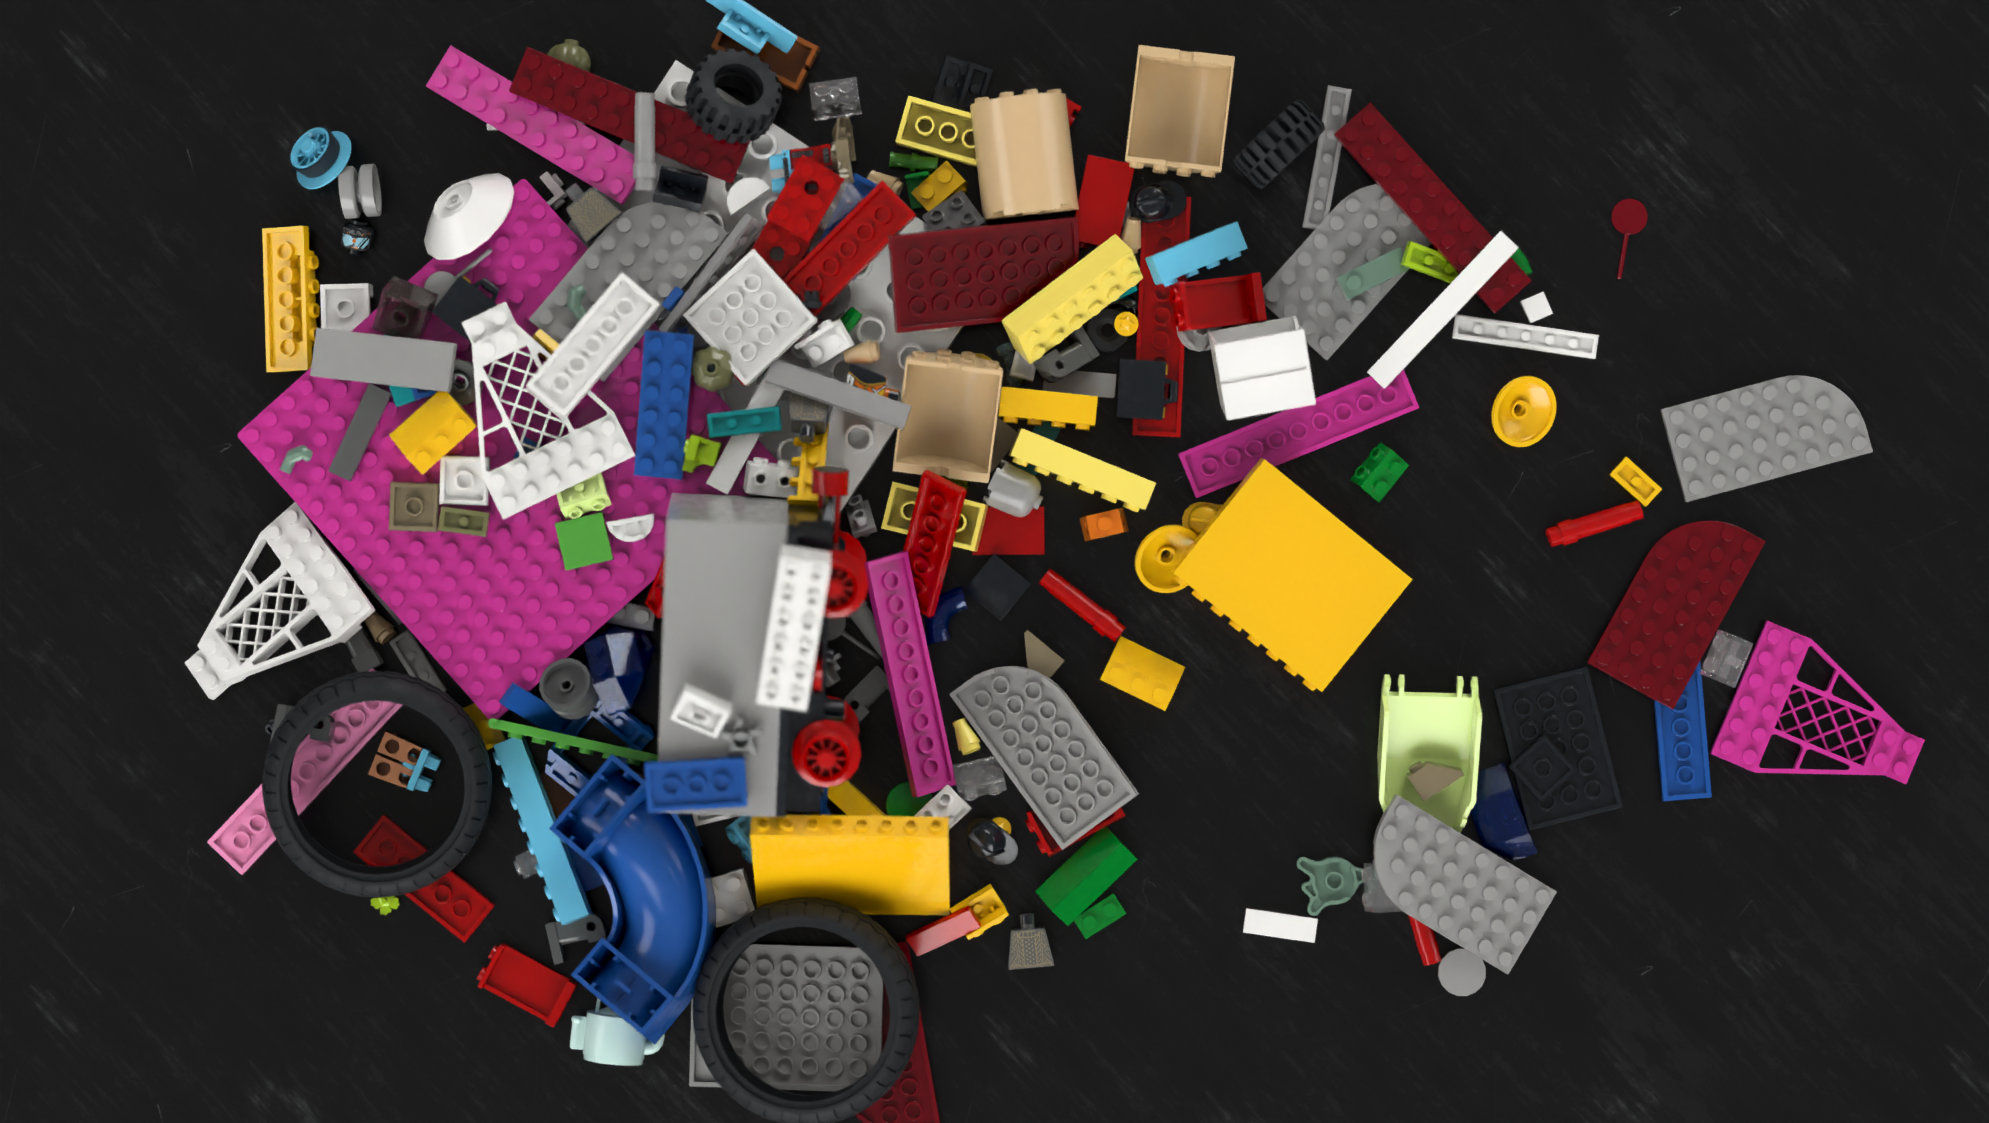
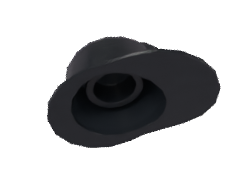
(1157, 201)
(991, 841)

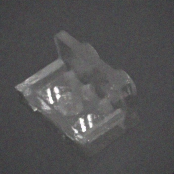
(835, 98)

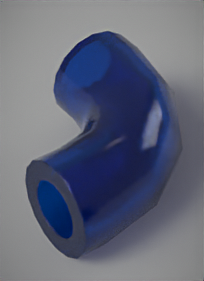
(948, 605)

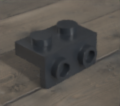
(681, 188)

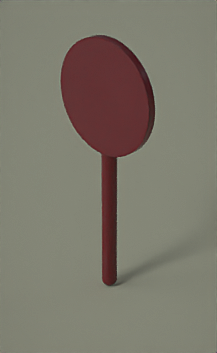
(1628, 218)

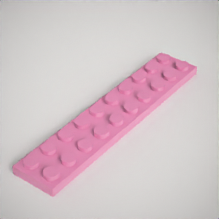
(314, 766)

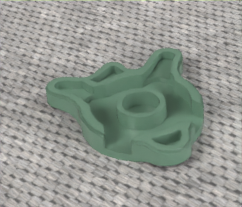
(1330, 881)

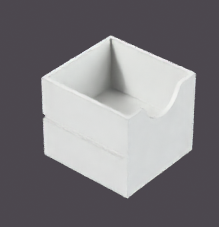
(1261, 367)

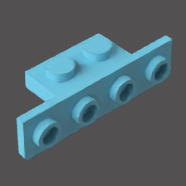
(751, 26)

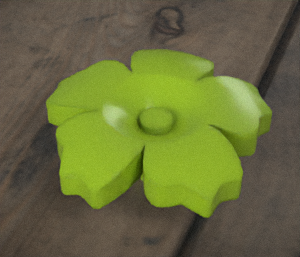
(385, 904)

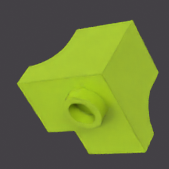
(700, 452)

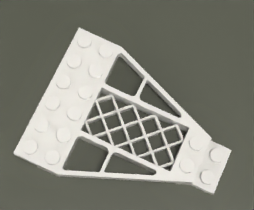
(556, 464)
(315, 572)

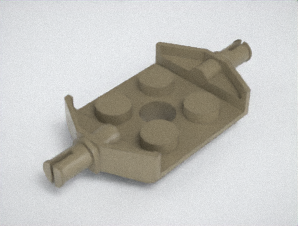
(843, 148)

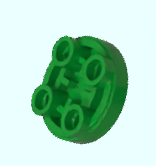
(902, 803)

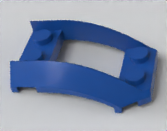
(622, 724)

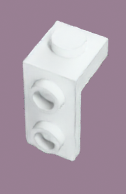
(554, 185)

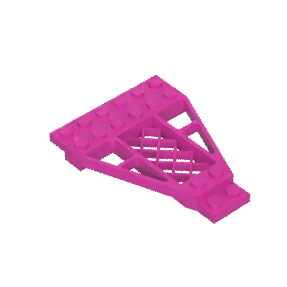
(1763, 694)

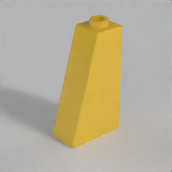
(852, 801)

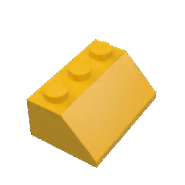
(432, 430)
(1142, 673)

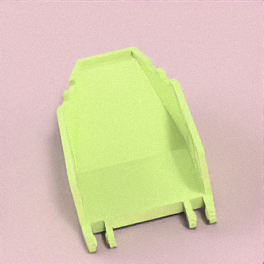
(1432, 729)

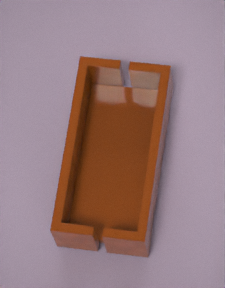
(788, 67)

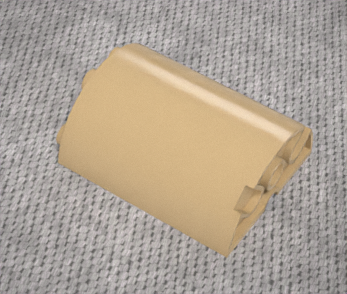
(1179, 111)
(1024, 154)
(950, 415)

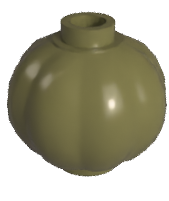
(572, 54)
(720, 377)

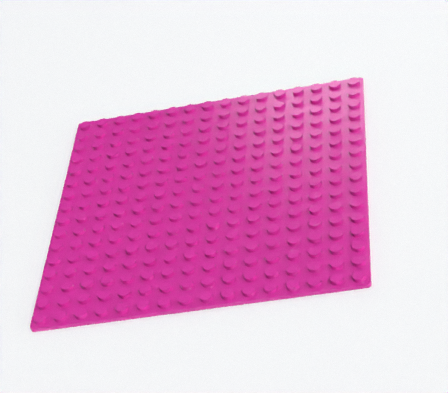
(502, 601)

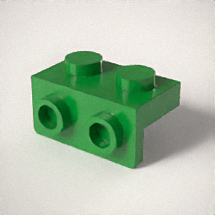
(1379, 472)

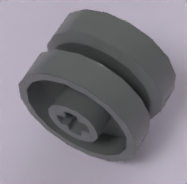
(568, 688)

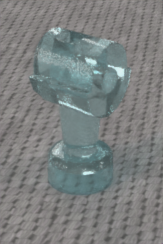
(1006, 351)

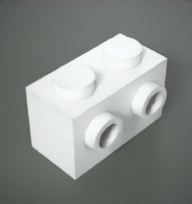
(769, 478)

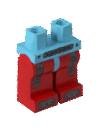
(789, 160)

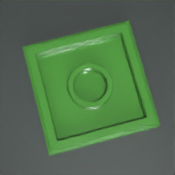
(584, 541)

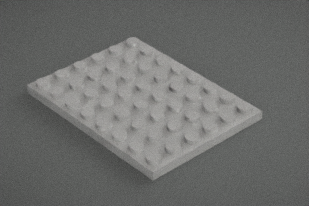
(801, 1017)

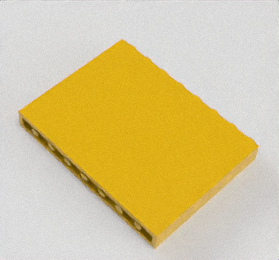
(1290, 575)
(856, 860)

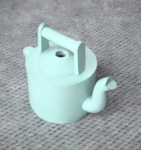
(610, 1038)

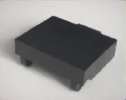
(464, 302)
(1142, 389)

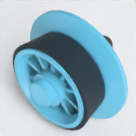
(319, 156)

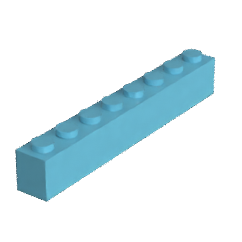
(536, 818)

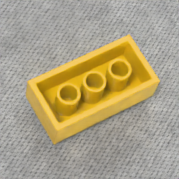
(1048, 406)

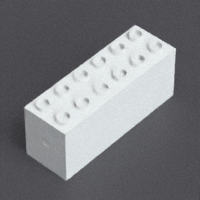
(592, 346)
(794, 627)

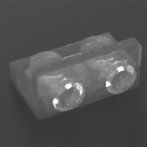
(979, 778)

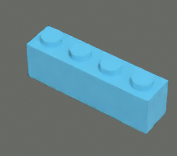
(1196, 253)

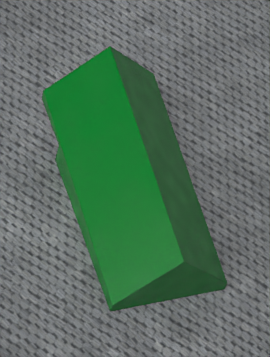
(1085, 875)

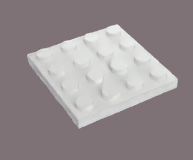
(750, 317)

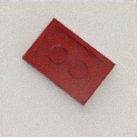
(1011, 534)

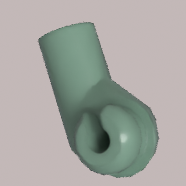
(574, 301)
(294, 455)

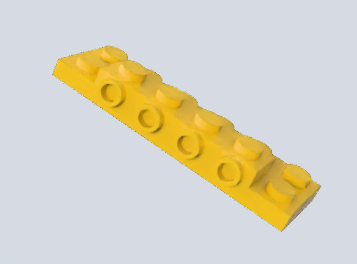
(289, 298)

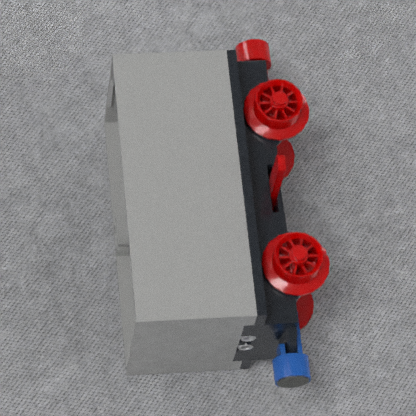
(715, 632)

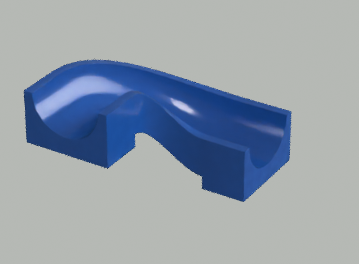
(657, 898)

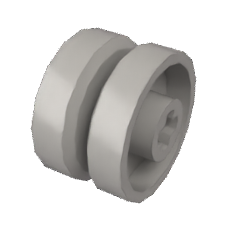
(360, 191)

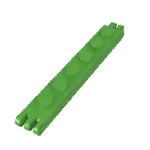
(565, 741)

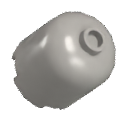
(1013, 490)

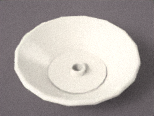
(468, 215)

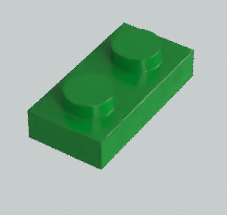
(1099, 916)

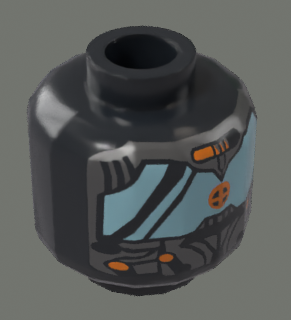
(357, 236)

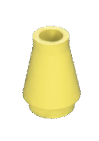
(966, 737)

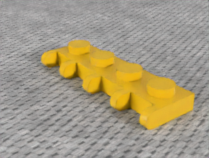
(812, 456)

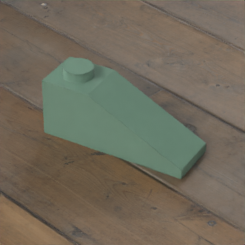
(1371, 274)

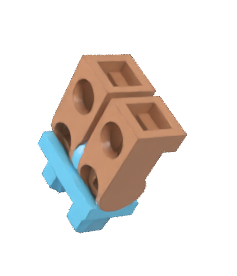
(411, 763)

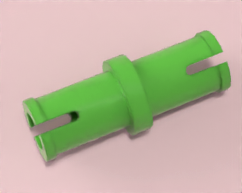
(913, 161)

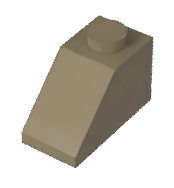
(1040, 656)
(1432, 777)

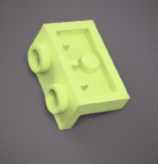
(584, 497)

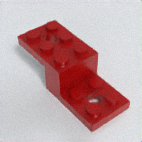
(797, 215)

